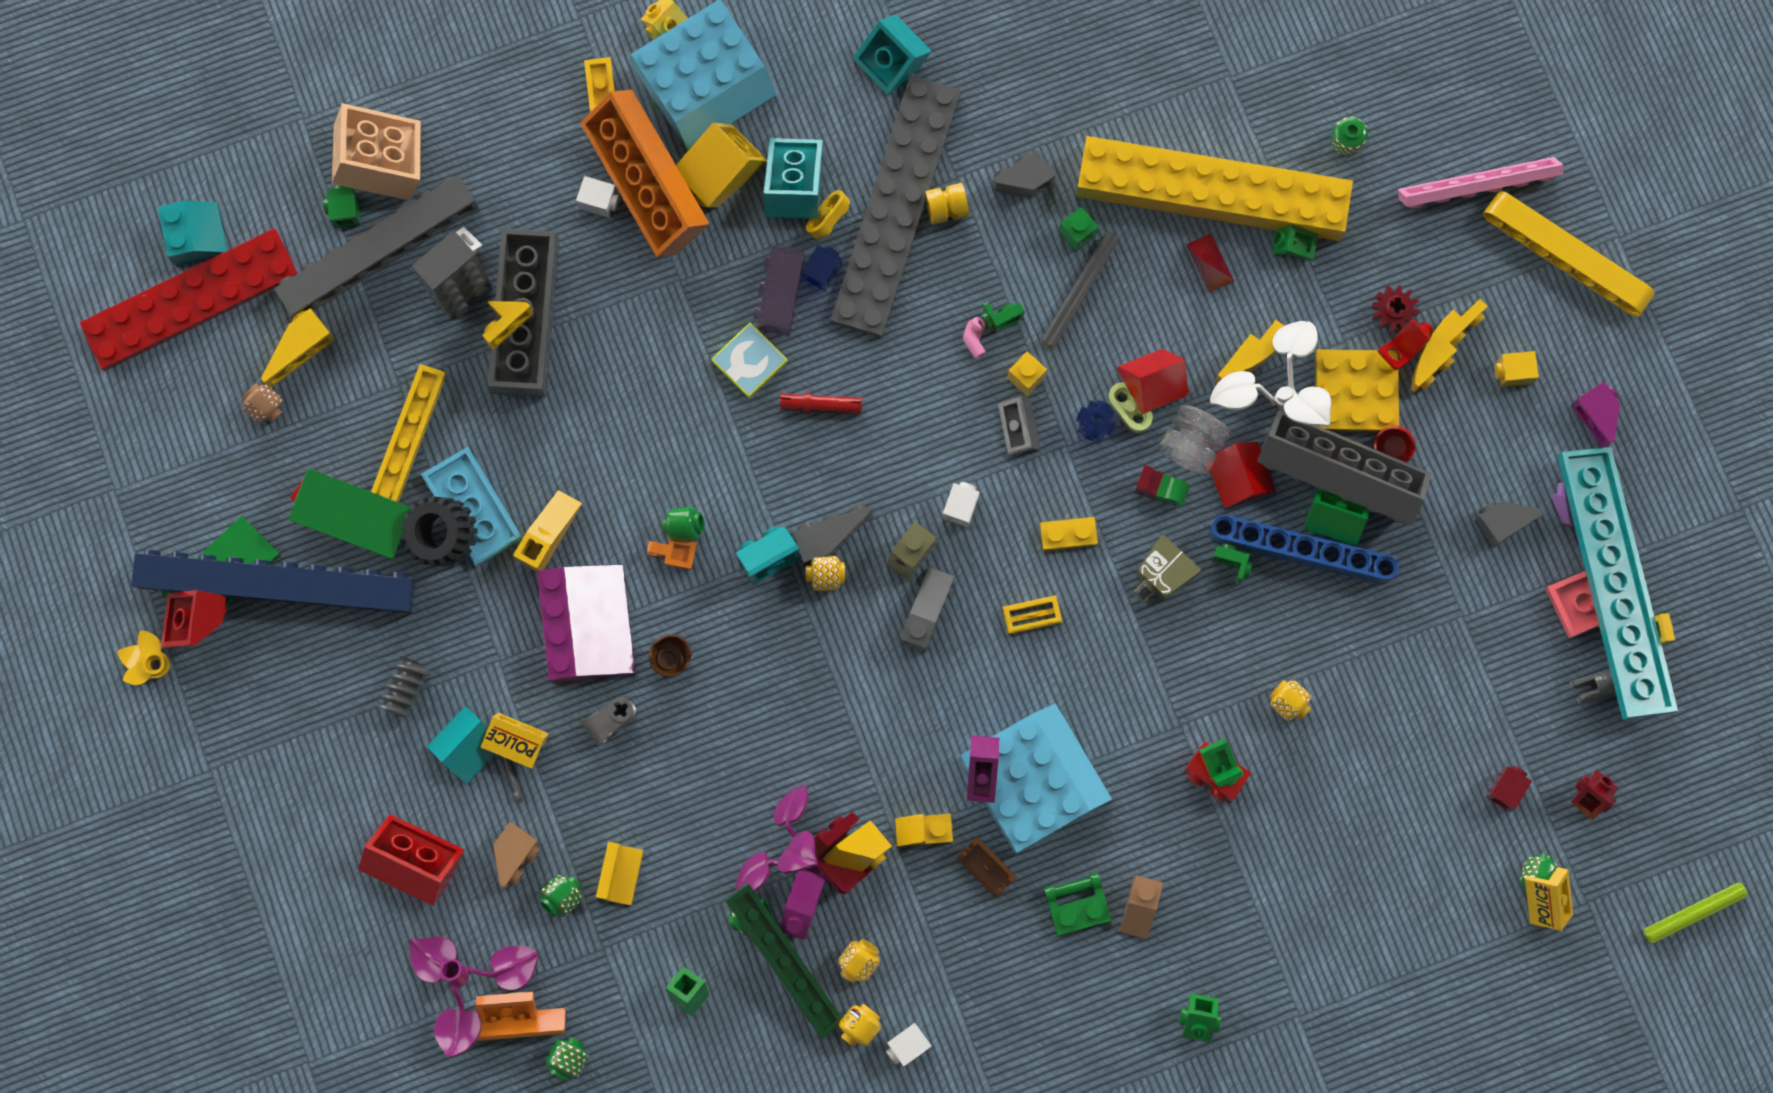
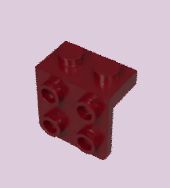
(840, 877)

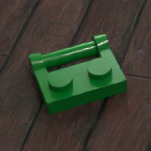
(1080, 913)

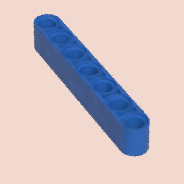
(1316, 545)

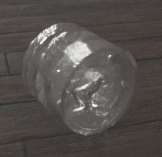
(1193, 439)

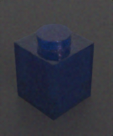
(822, 267)

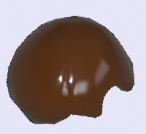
(670, 655)

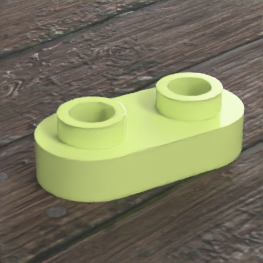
(1128, 409)

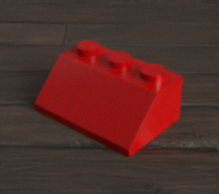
(410, 859)

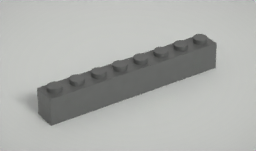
(377, 247)

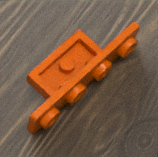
(516, 1016)

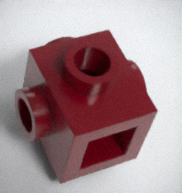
(1594, 794)

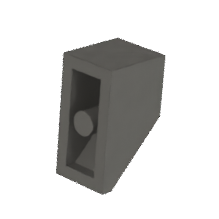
(1504, 520)

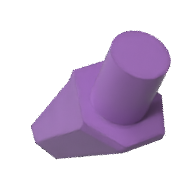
(1562, 505)

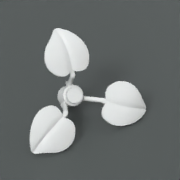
(1309, 407)

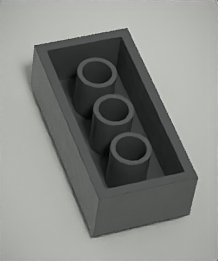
(452, 275)

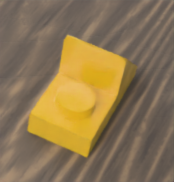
(512, 316)
(923, 830)

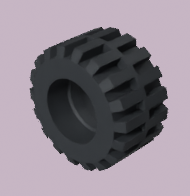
(459, 531)

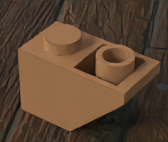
(512, 853)

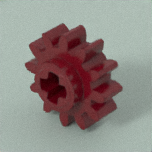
(1386, 313)

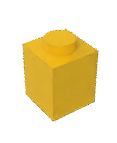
(1516, 369)
(1027, 373)

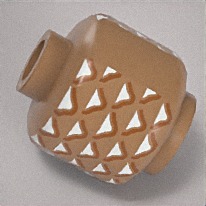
(262, 403)

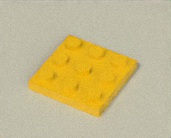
(1360, 389)

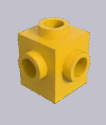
(662, 17)

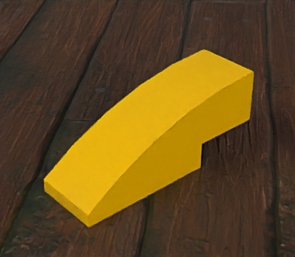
(1252, 353)

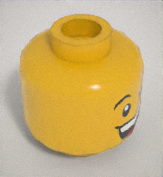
(859, 1025)

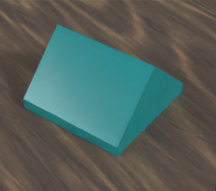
(460, 745)

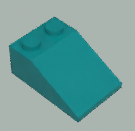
(793, 178)

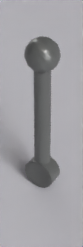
(517, 794)

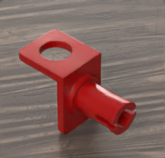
(1407, 343)

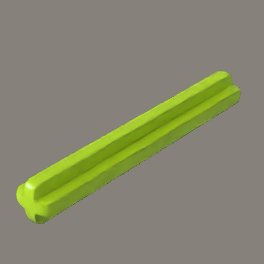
(1695, 912)

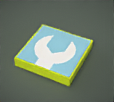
(749, 360)

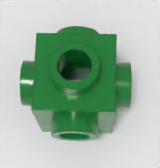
(1200, 1024)

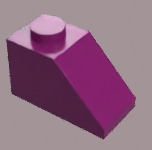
(1599, 412)
(983, 769)
(802, 904)

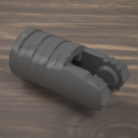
(1601, 685)

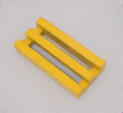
(1035, 625)

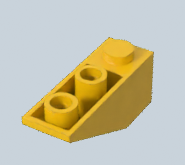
(547, 532)

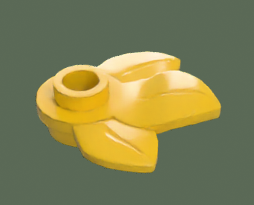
(141, 659)

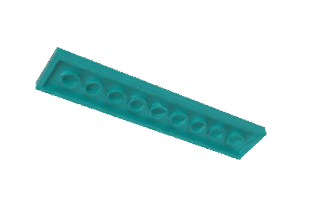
(1617, 583)

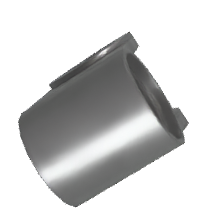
(605, 723)

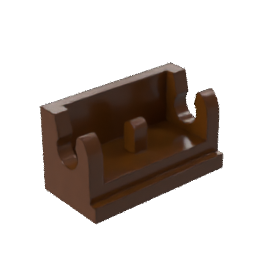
(986, 867)

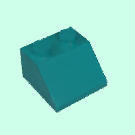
(891, 54)
(192, 231)
(768, 554)

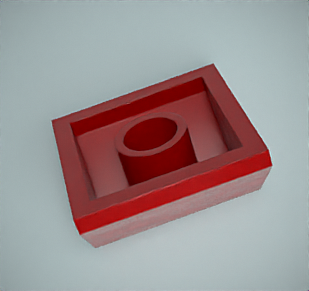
(1155, 379)
(1240, 476)

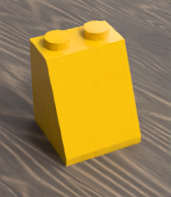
(719, 164)

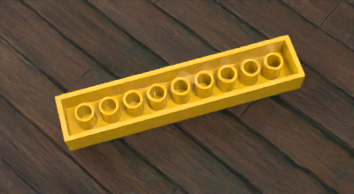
(1213, 188)

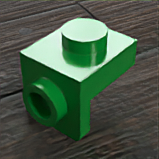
(1232, 557)
(1221, 763)

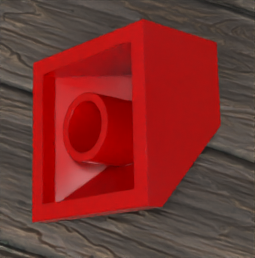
(191, 617)

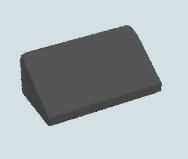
(1019, 425)

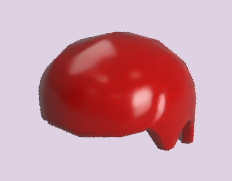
(1396, 442)

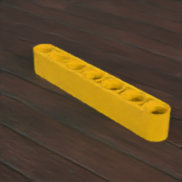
(1568, 254)

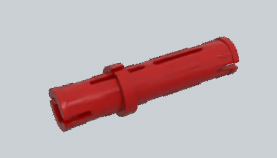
(820, 403)

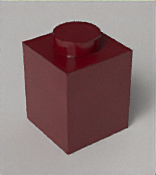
(1509, 788)

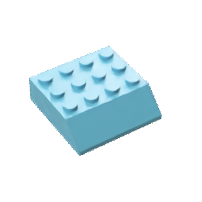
(703, 73)
(1041, 779)

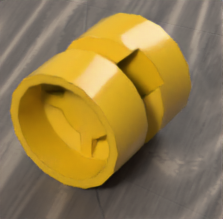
(947, 203)

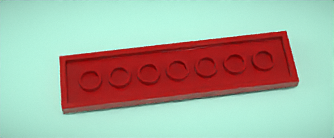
(188, 299)

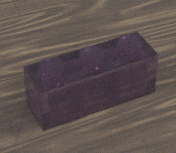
(779, 290)

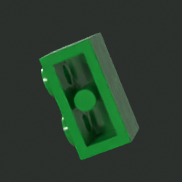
(1336, 517)

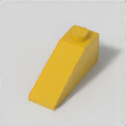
(298, 344)

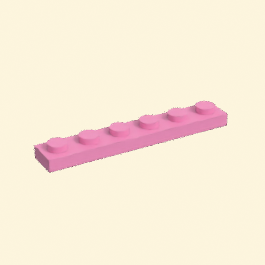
(1489, 181)

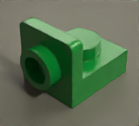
(1295, 242)
(1006, 316)

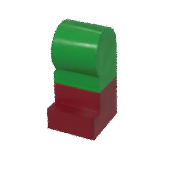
(1162, 487)

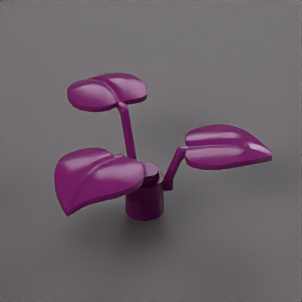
(797, 856)
(436, 959)

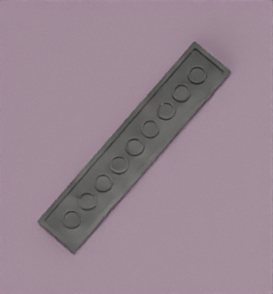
(895, 206)

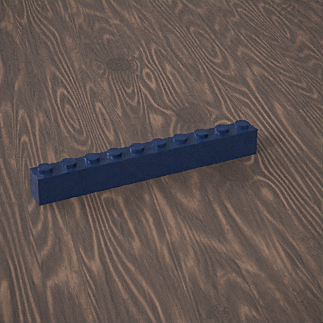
(274, 583)

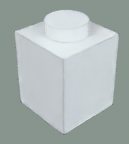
(597, 197)
(961, 504)
(907, 1045)

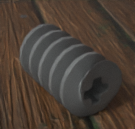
(404, 687)

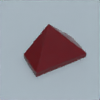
(1209, 262)

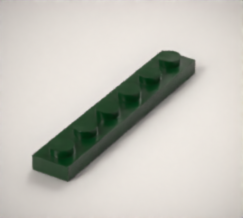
(784, 960)

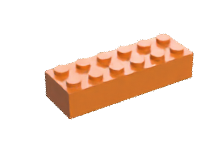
(644, 173)

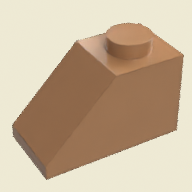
(1141, 907)

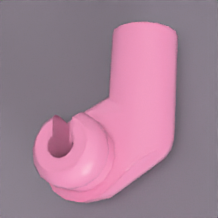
(972, 336)

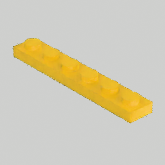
(409, 432)

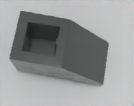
(1026, 177)

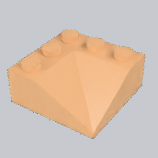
(376, 152)

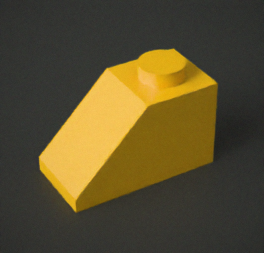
(860, 849)

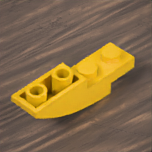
(1441, 348)

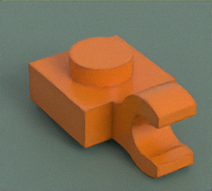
(676, 553)

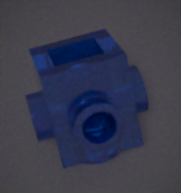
(1095, 430)

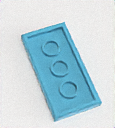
(465, 481)

